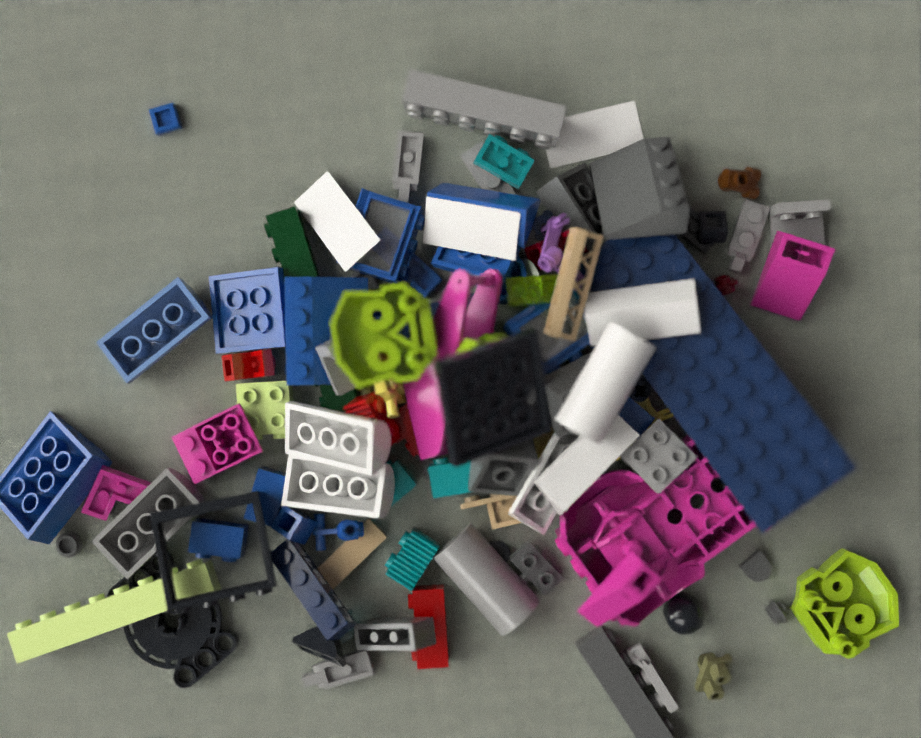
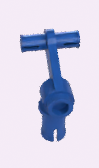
(345, 530)

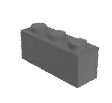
(395, 634)

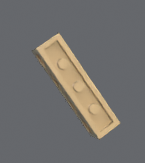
(566, 283)

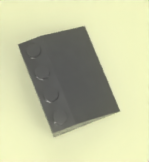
(640, 191)

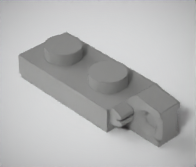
(407, 163)
(746, 234)
(329, 675)
(653, 676)

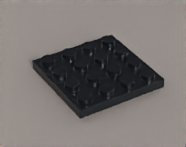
(492, 396)

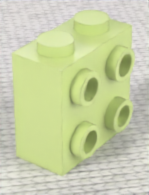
(265, 406)

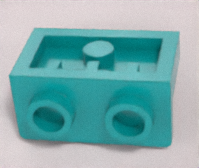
(504, 160)

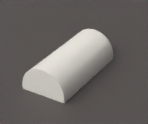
(605, 383)
(336, 438)
(337, 489)

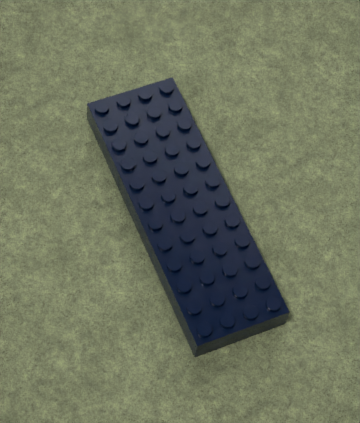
(728, 389)

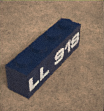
(312, 590)

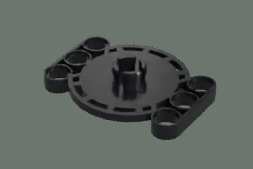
(179, 643)

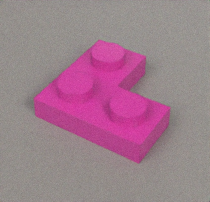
(109, 487)

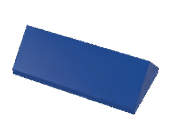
(524, 205)

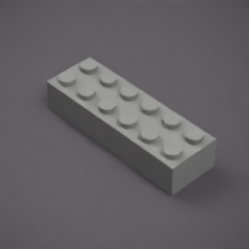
(483, 109)

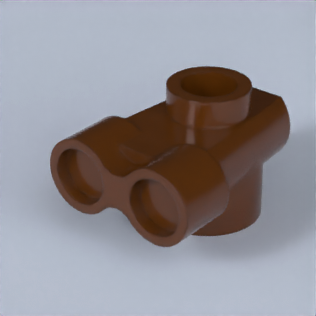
(741, 181)

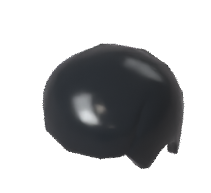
(684, 613)

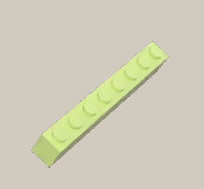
(107, 613)

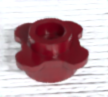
(725, 284)

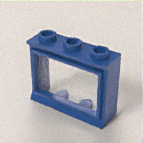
(397, 228)
(553, 350)

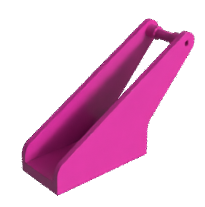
(451, 326)

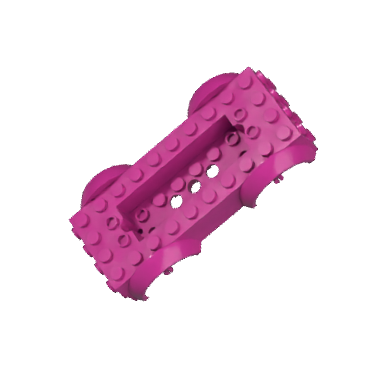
(628, 515)

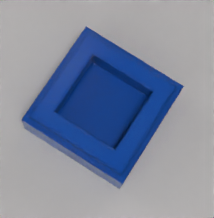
(165, 119)

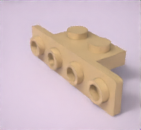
(497, 506)

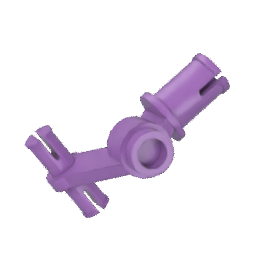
(551, 255)

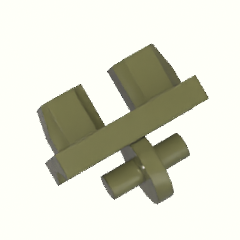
(713, 674)

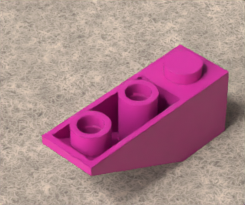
(620, 590)

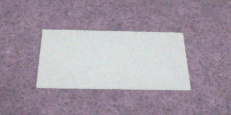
(596, 134)
(337, 221)
(471, 228)

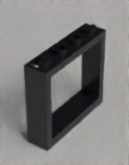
(210, 598)

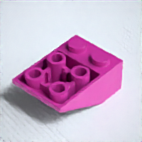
(791, 275)
(217, 443)

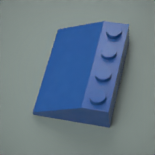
(308, 315)
(49, 479)

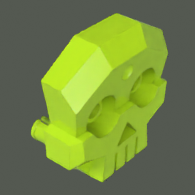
(361, 338)
(861, 591)

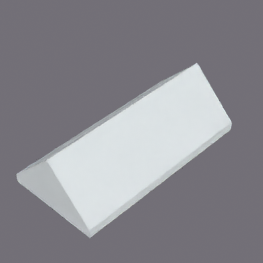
(645, 310)
(582, 465)
(531, 505)

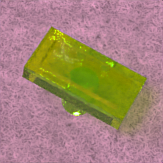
(530, 290)

